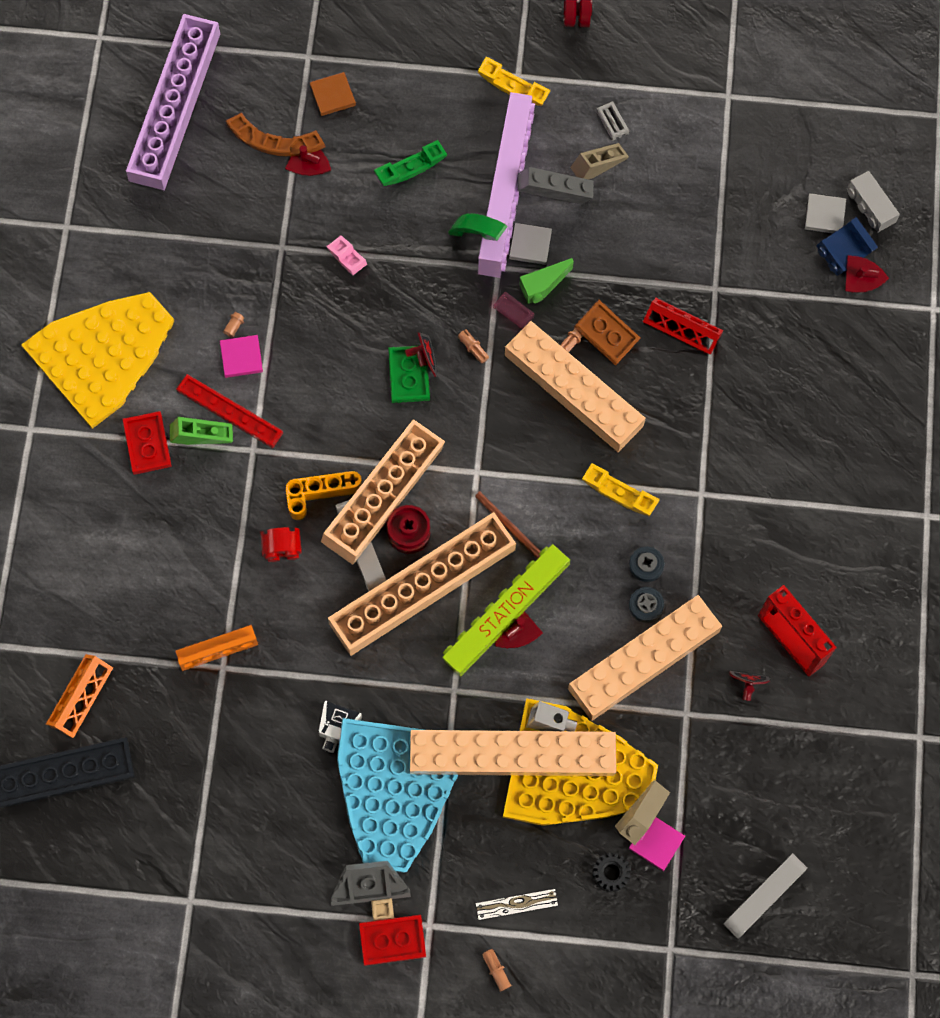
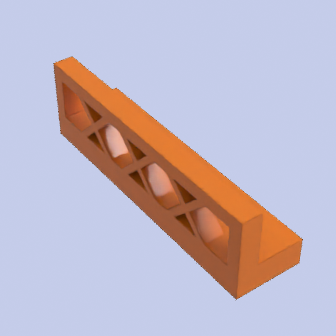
(216, 647)
(74, 691)

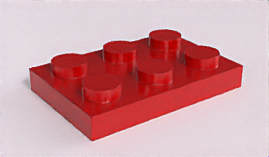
(147, 442)
(392, 940)

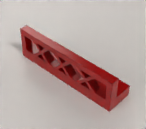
(685, 319)

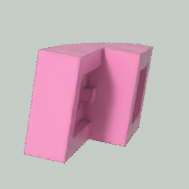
(346, 255)

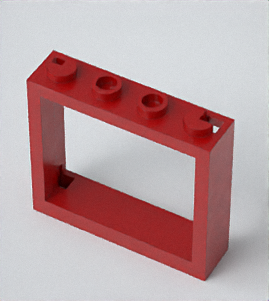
(796, 631)

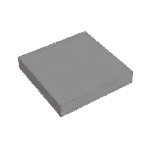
(825, 213)
(530, 243)

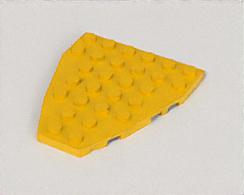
(101, 352)
(579, 798)

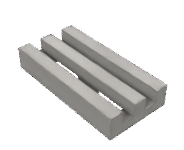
(619, 133)

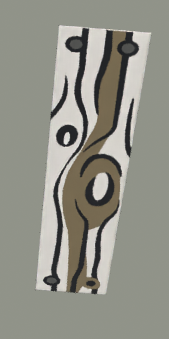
(516, 904)

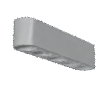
(368, 562)
(765, 896)

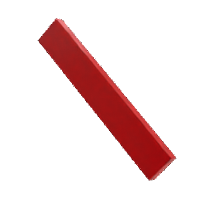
(229, 411)

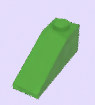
(541, 282)
(196, 432)

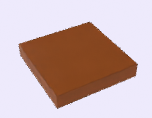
(332, 94)

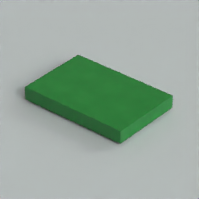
(407, 378)

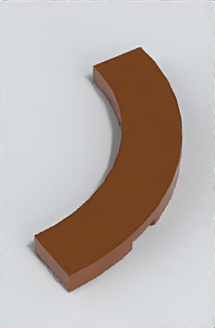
(271, 143)

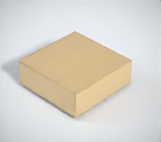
(382, 909)

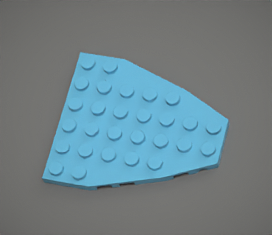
(385, 803)

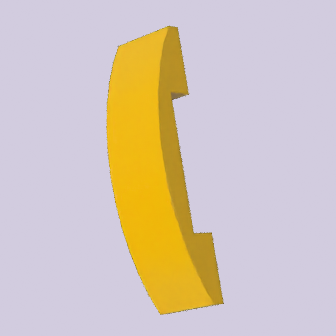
(507, 82)
(619, 492)

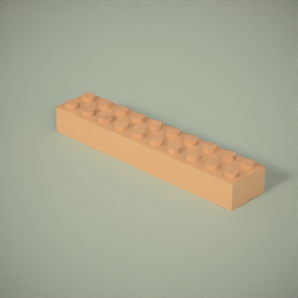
(422, 583)
(512, 753)

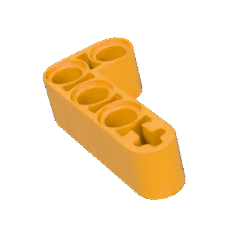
(324, 490)

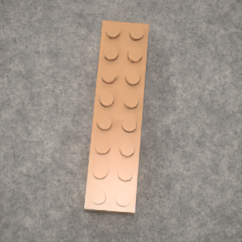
(574, 386)
(382, 492)
(644, 657)

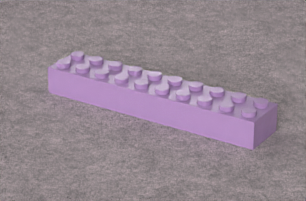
(173, 102)
(505, 184)

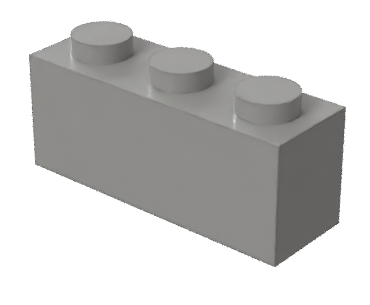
(872, 201)

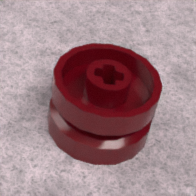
(578, 8)
(398, 526)

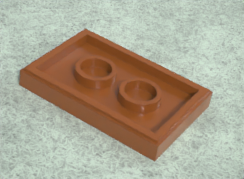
(607, 332)

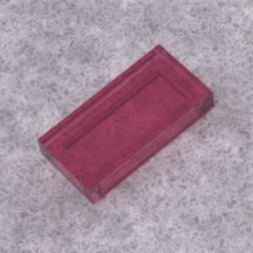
(513, 310)

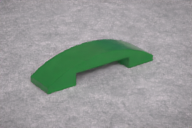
(411, 166)
(478, 224)

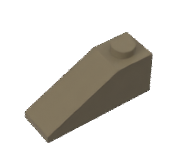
(598, 161)
(642, 812)

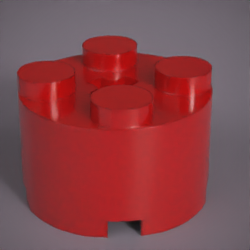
(281, 543)

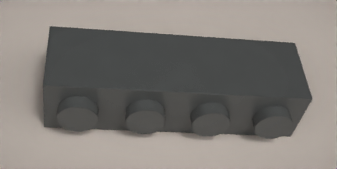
(555, 185)

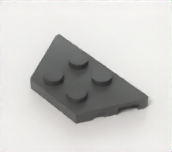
(369, 883)

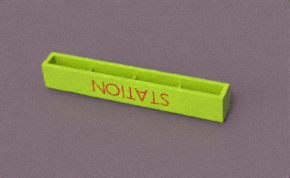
(506, 610)

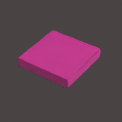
(241, 356)
(658, 844)

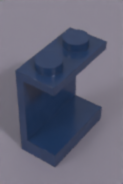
(848, 240)

